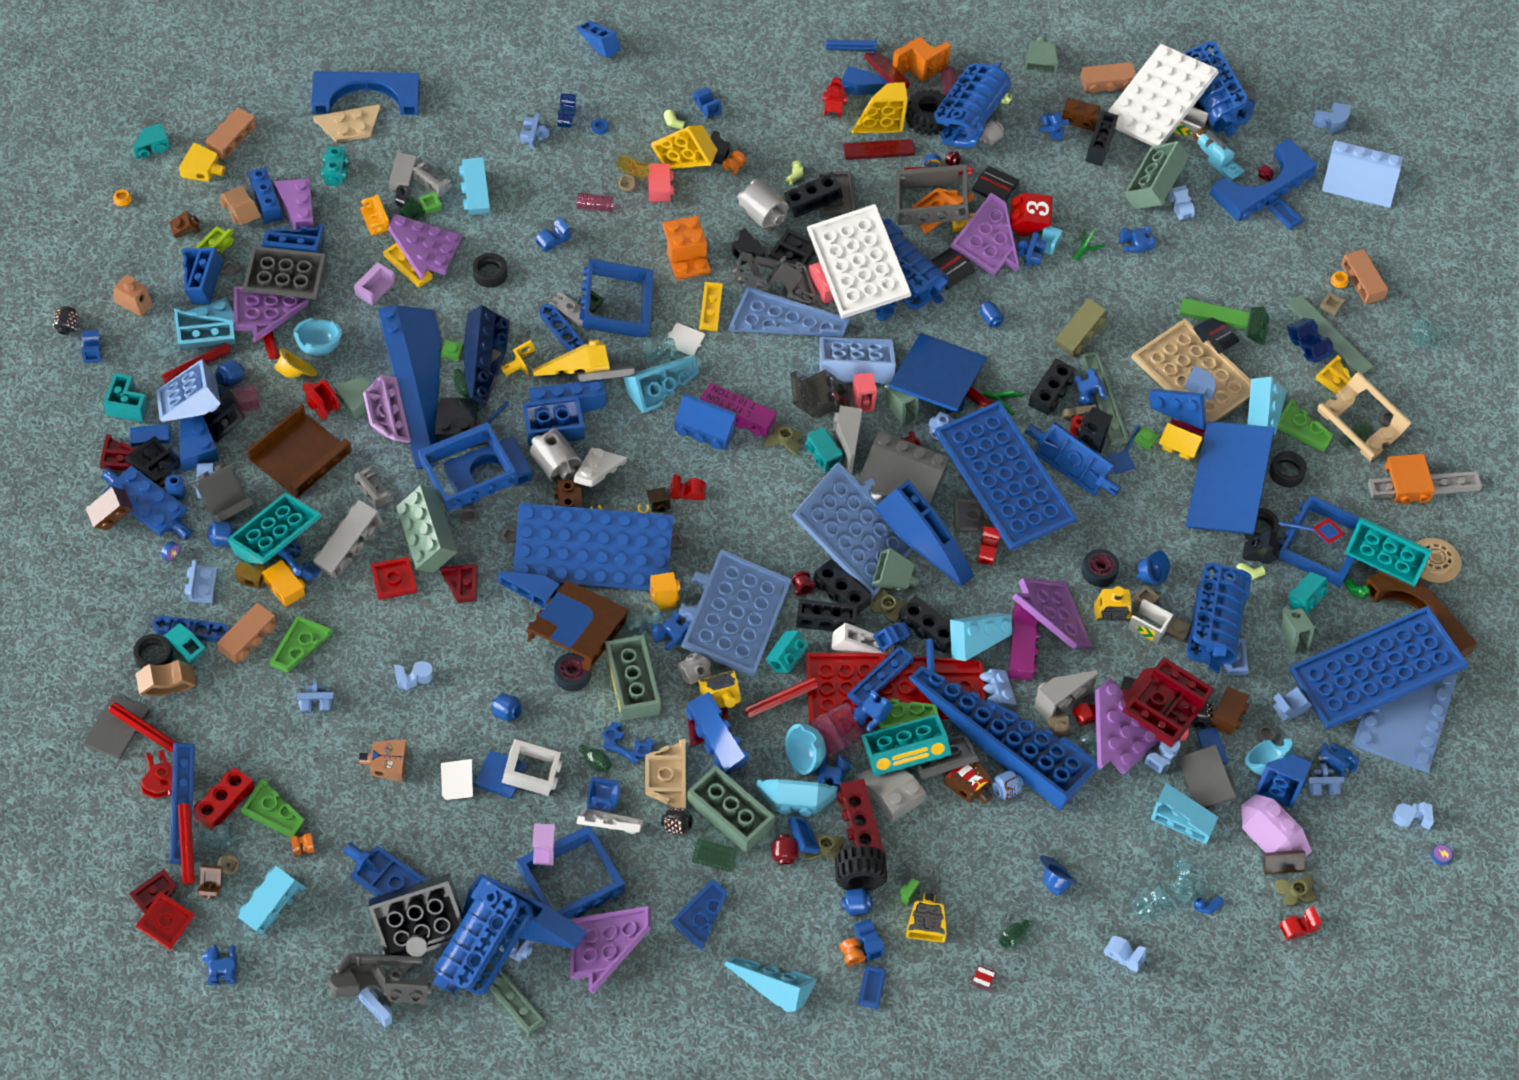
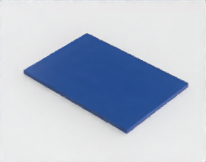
(938, 372)

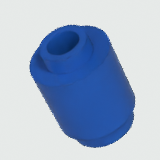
(991, 314)
(175, 486)

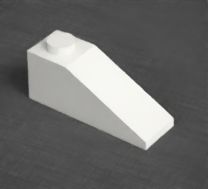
(856, 640)

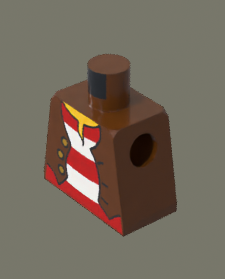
(970, 782)

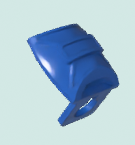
(603, 794)

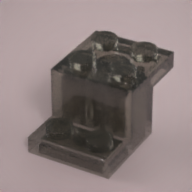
(818, 393)

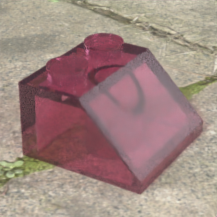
(838, 729)

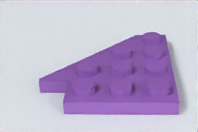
(988, 237)
(424, 244)
(263, 311)
(1054, 608)
(1117, 734)
(607, 943)

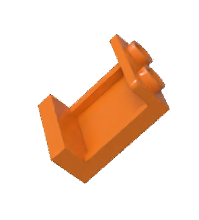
(1410, 478)

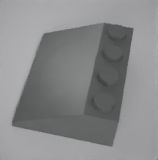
(285, 272)
(897, 460)

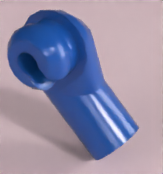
(1208, 907)

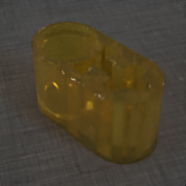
(633, 166)

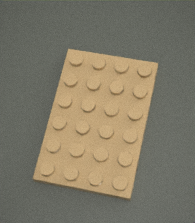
(1175, 354)

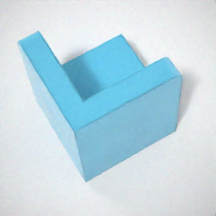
(1053, 237)

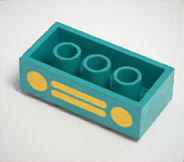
(906, 745)

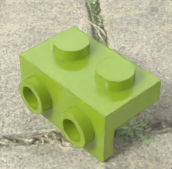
(217, 238)

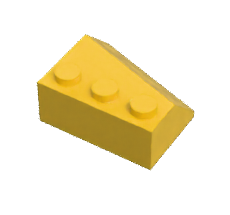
(686, 148)

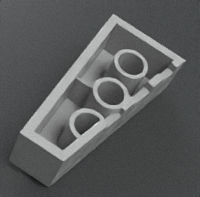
(348, 538)

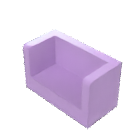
(374, 284)
(544, 844)

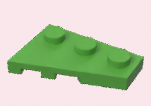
(1300, 426)
(298, 643)
(907, 712)
(272, 811)

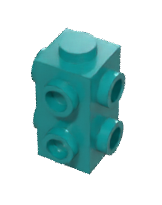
(334, 168)
(823, 449)
(1308, 592)
(787, 651)

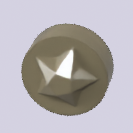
(627, 183)
(230, 864)

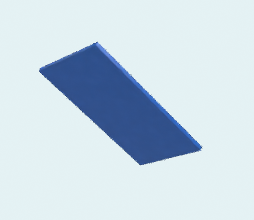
(1230, 477)

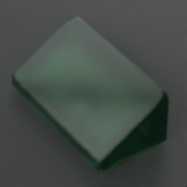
(1258, 325)
(714, 855)

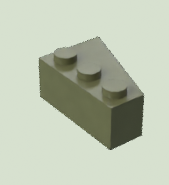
(1082, 328)

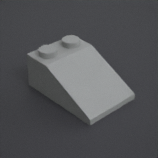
(847, 429)
(1063, 693)
(894, 791)

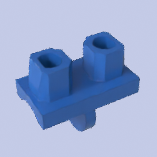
(1052, 123)
(1025, 248)

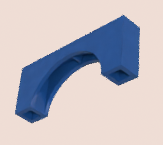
(331, 86)
(1244, 200)

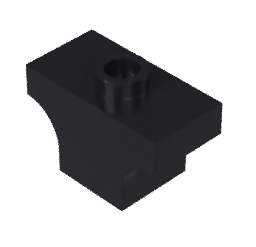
(722, 146)
(748, 245)
(1262, 548)

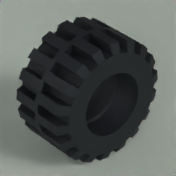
(921, 120)
(861, 868)

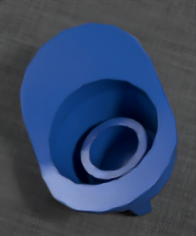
(1154, 568)
(1056, 876)

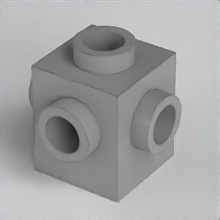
(694, 668)

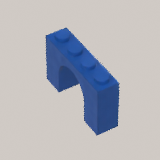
(461, 468)

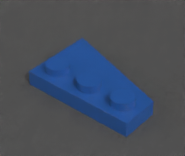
(1180, 405)
(700, 913)

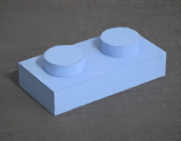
(371, 1001)

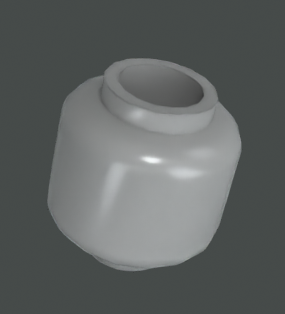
(992, 133)

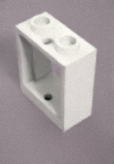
(529, 782)

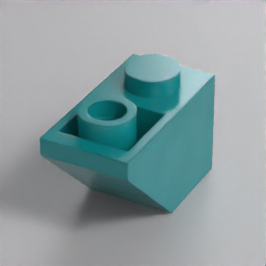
(152, 136)
(185, 643)

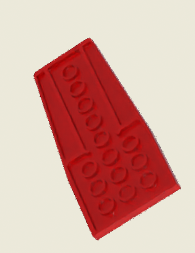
(843, 671)

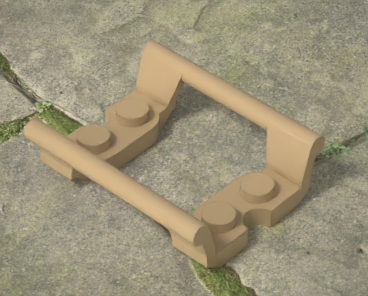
(1345, 398)

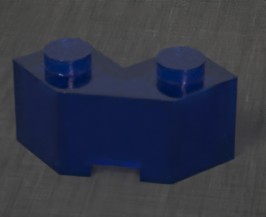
(1305, 334)

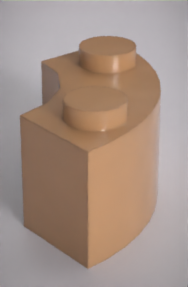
(240, 205)
(158, 679)

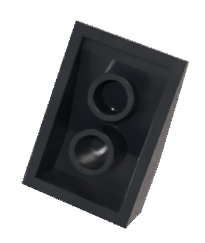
(455, 417)

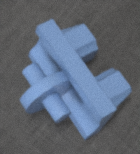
(536, 130)
(325, 698)
(1333, 783)

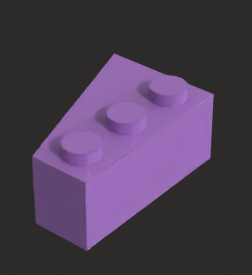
(296, 201)

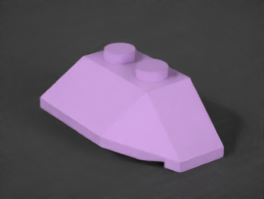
(386, 409)
(1272, 826)

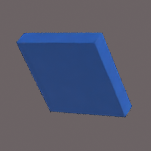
(492, 775)

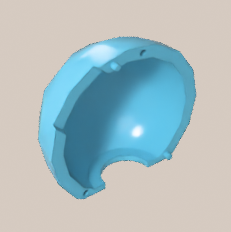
(317, 336)
(805, 748)
(1267, 752)

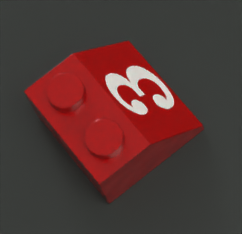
(1030, 213)

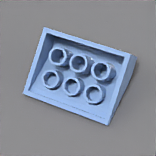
(1362, 173)
(856, 355)
(189, 394)

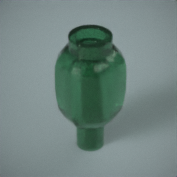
(460, 383)
(1362, 430)
(596, 758)
(1014, 934)

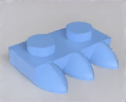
(999, 687)

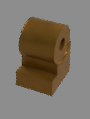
(249, 575)

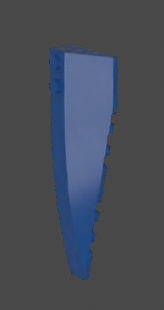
(414, 358)
(1044, 761)

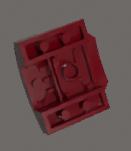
(1166, 700)

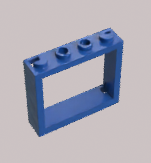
(621, 272)
(457, 444)
(1329, 511)
(562, 846)

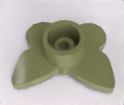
(786, 437)
(887, 605)
(828, 846)
(1295, 891)

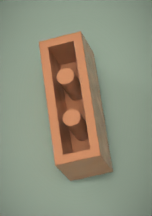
(1107, 77)
(231, 133)
(1364, 276)
(247, 633)

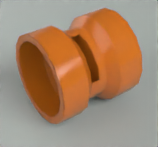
(736, 160)
(307, 844)
(852, 951)

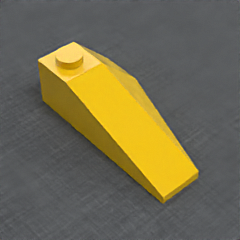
(588, 357)

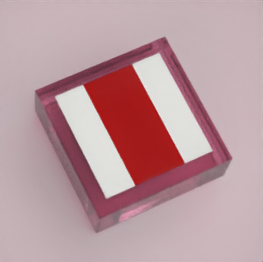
(983, 978)

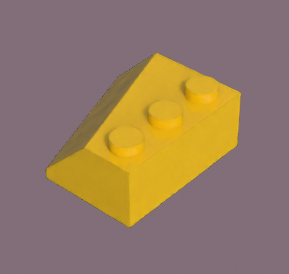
(884, 111)

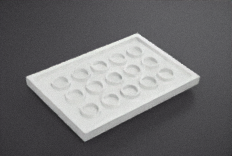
(1161, 95)
(858, 261)

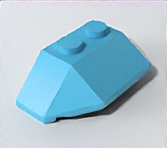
(796, 796)

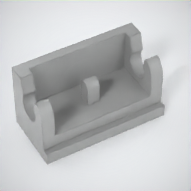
(402, 171)
(431, 180)
(373, 488)

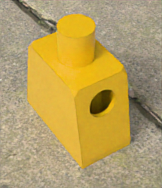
(200, 164)

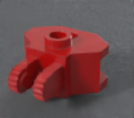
(834, 97)
(321, 398)
(158, 777)

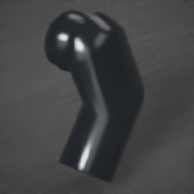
(400, 199)

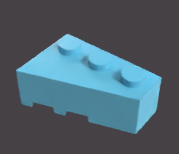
(474, 186)
(202, 330)
(978, 633)
(1184, 814)
(269, 899)

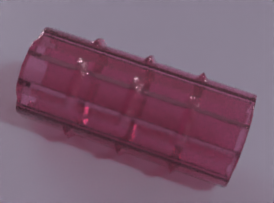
(948, 78)
(595, 202)

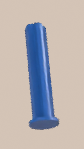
(858, 45)

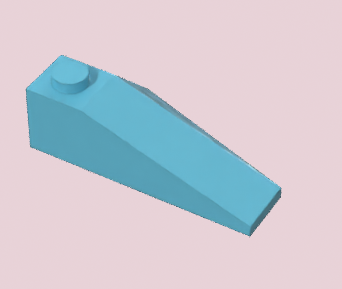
(655, 383)
(781, 988)

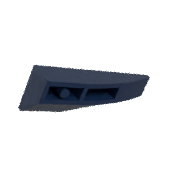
(483, 333)

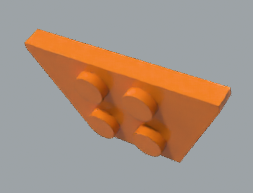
(939, 197)

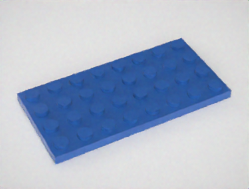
(1005, 475)
(593, 545)
(1378, 667)

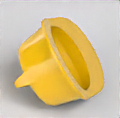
(293, 366)

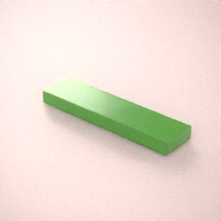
(1205, 311)

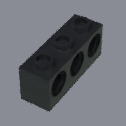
(1102, 138)
(813, 195)
(1052, 387)
(1095, 428)
(841, 580)
(824, 615)
(927, 616)

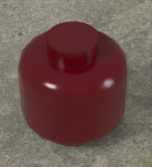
(784, 849)

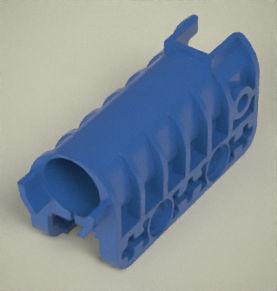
(1217, 99)
(972, 103)
(921, 274)
(1221, 618)
(479, 938)

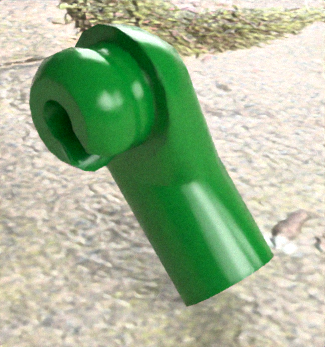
(1356, 591)

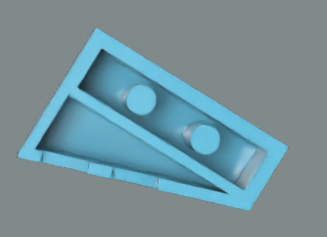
(1266, 402)

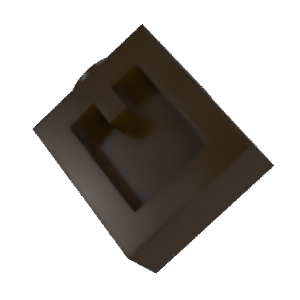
(658, 500)

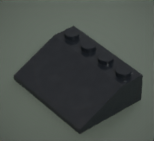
(419, 909)

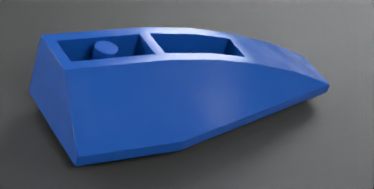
(924, 531)
(545, 924)

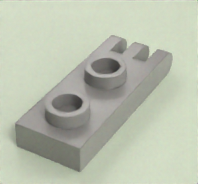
(568, 308)

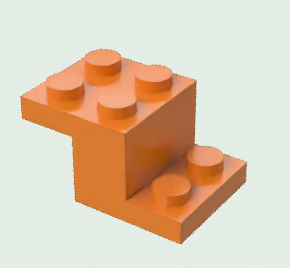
(921, 58)
(686, 247)

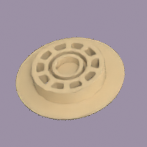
(1442, 555)

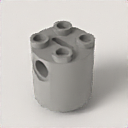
(763, 204)
(555, 456)

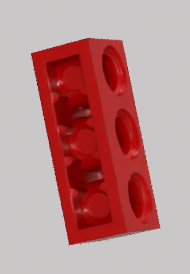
(223, 808)

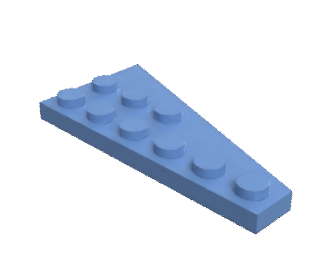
(774, 314)

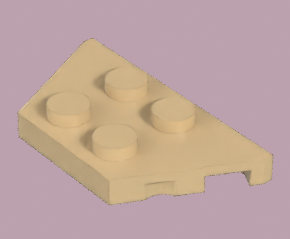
(349, 124)
(667, 775)

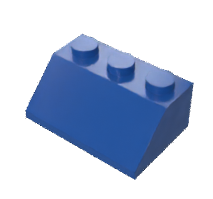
(554, 413)
(705, 422)
(1284, 779)

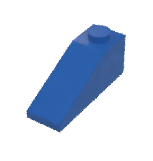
(600, 38)
(862, 82)
(531, 586)

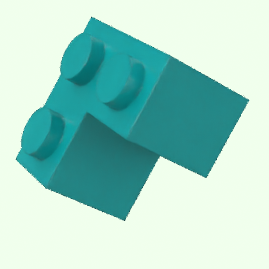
(123, 401)

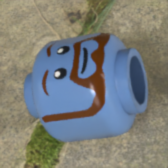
(1007, 785)

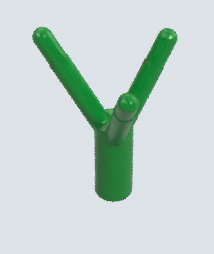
(1084, 248)
(996, 395)

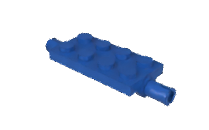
(1074, 459)
(150, 502)
(380, 871)

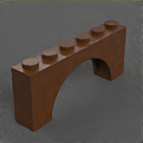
(1390, 588)

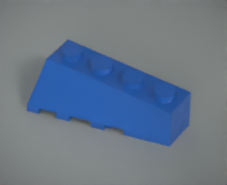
(590, 393)
(716, 734)

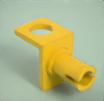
(518, 363)

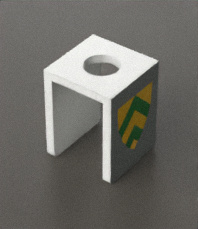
(1191, 123)
(1147, 630)

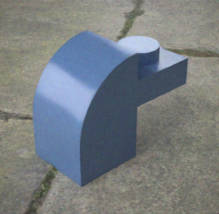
(1334, 120)
(1201, 382)
(1292, 704)

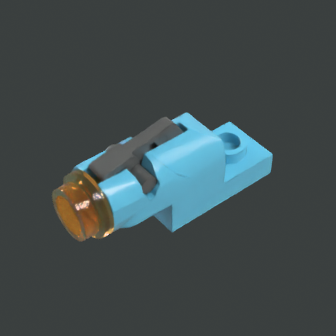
(1219, 154)

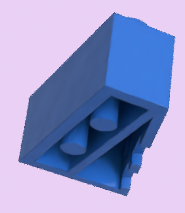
(300, 240)
(201, 273)
(196, 443)

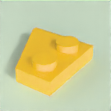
(1334, 375)

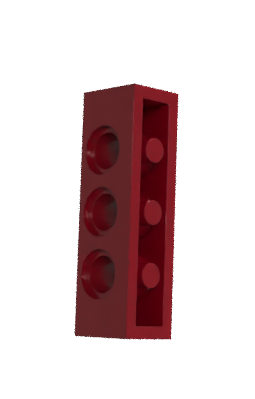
(857, 791)

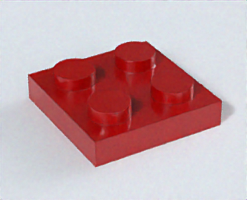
(393, 578)
(165, 920)

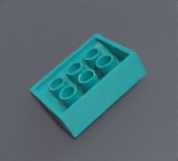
(272, 529)
(1388, 551)

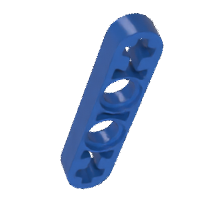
(565, 330)
(192, 625)

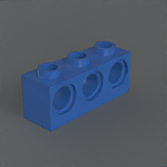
(265, 195)

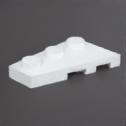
(597, 465)
(609, 820)

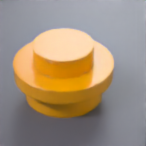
(122, 198)
(1339, 279)

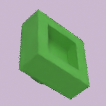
(430, 203)
(451, 350)
(1146, 438)
(908, 891)

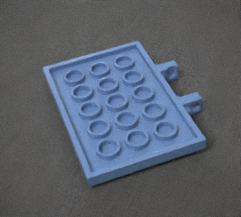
(848, 526)
(734, 612)
(1408, 726)

